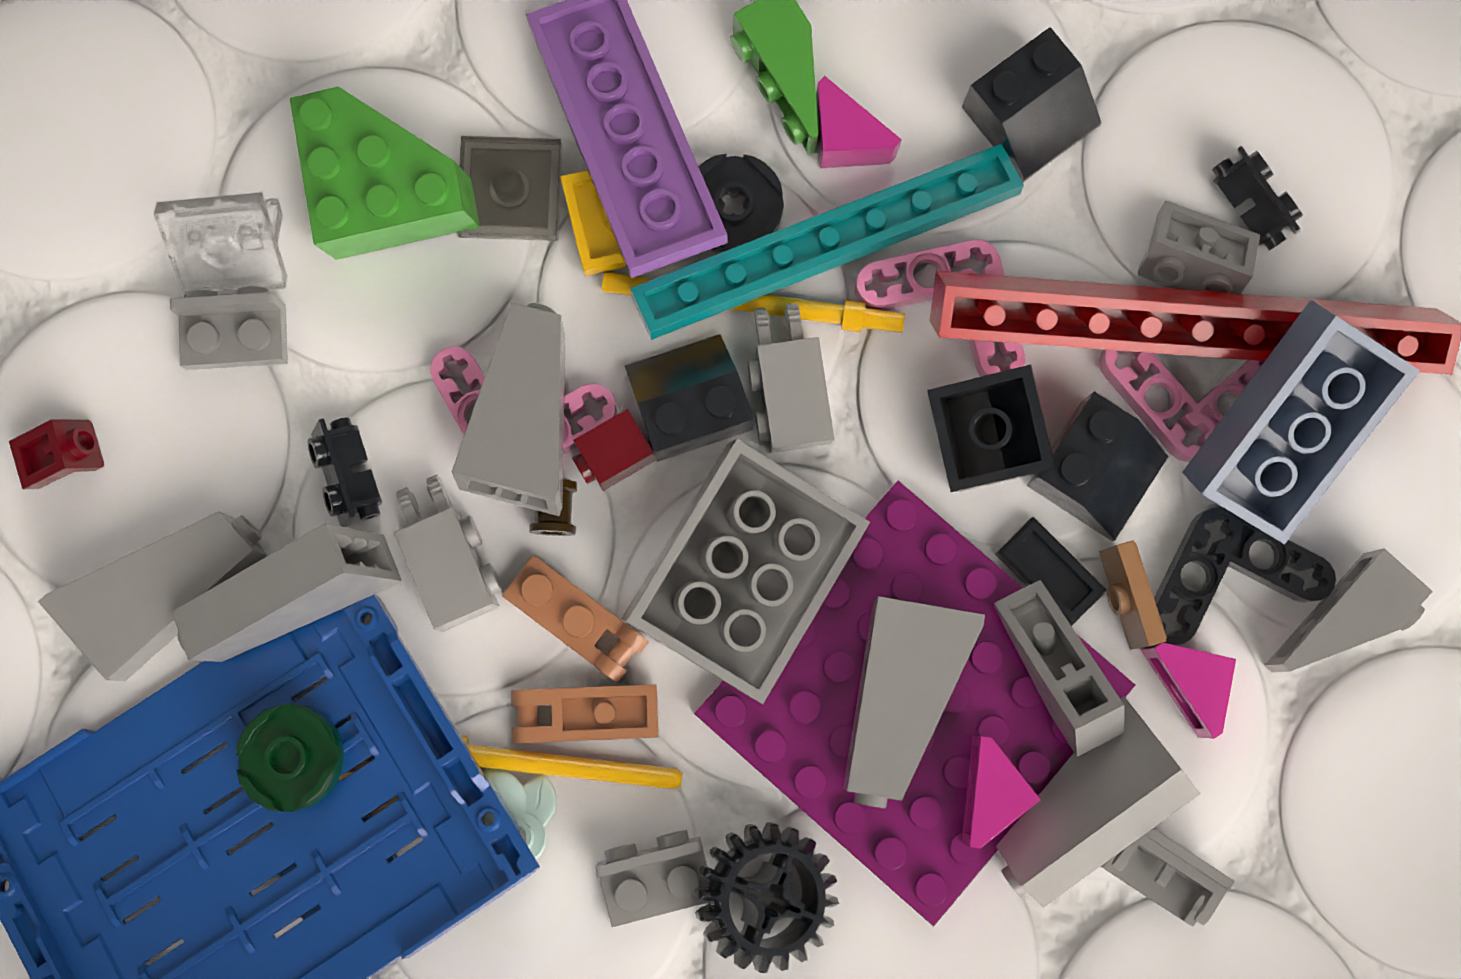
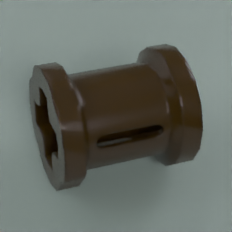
(555, 525)

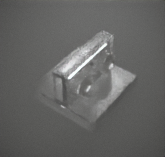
(223, 242)

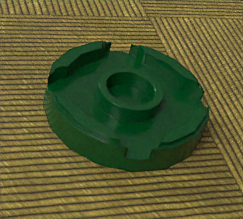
(289, 757)

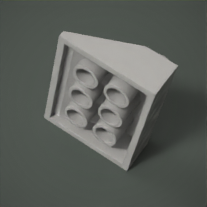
(746, 570)

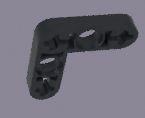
(1234, 553)

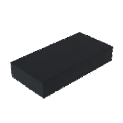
(1039, 556)

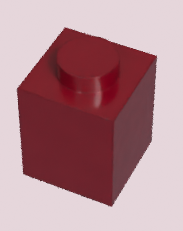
(612, 451)

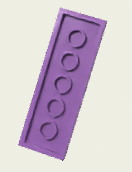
(627, 132)

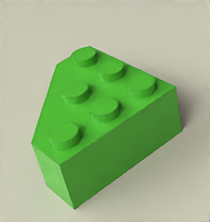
(372, 179)

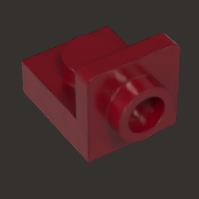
(55, 452)

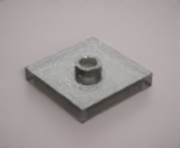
(514, 186)

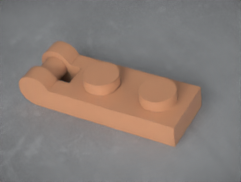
(573, 617)
(587, 713)

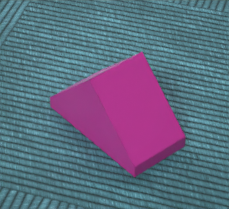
(849, 132)
(1197, 684)
(994, 793)

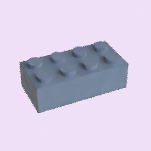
(1298, 422)

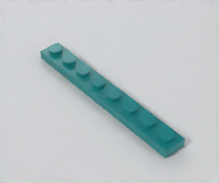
(825, 241)

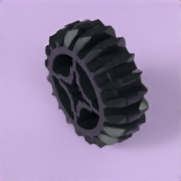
(757, 915)

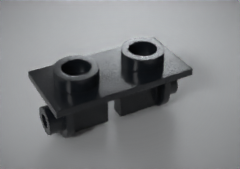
(1248, 180)
(345, 491)

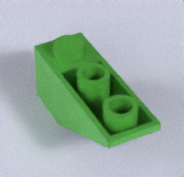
(780, 48)

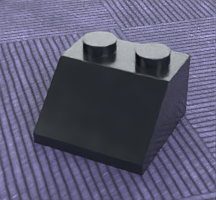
(1034, 104)
(690, 397)
(991, 429)
(1101, 466)

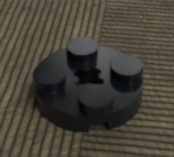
(757, 184)

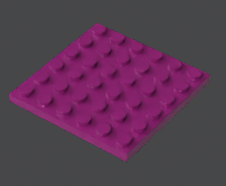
(807, 720)

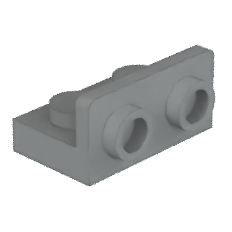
(1199, 252)
(231, 328)
(653, 879)

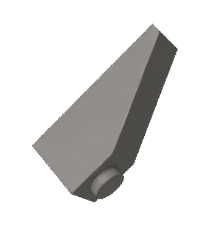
(1367, 603)
(1062, 669)

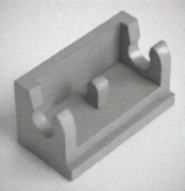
(1171, 877)

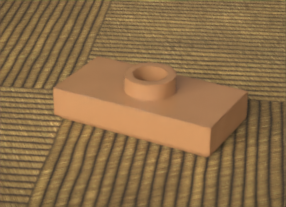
(1132, 595)

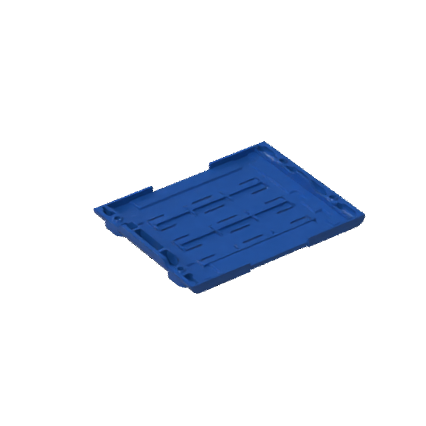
(132, 768)

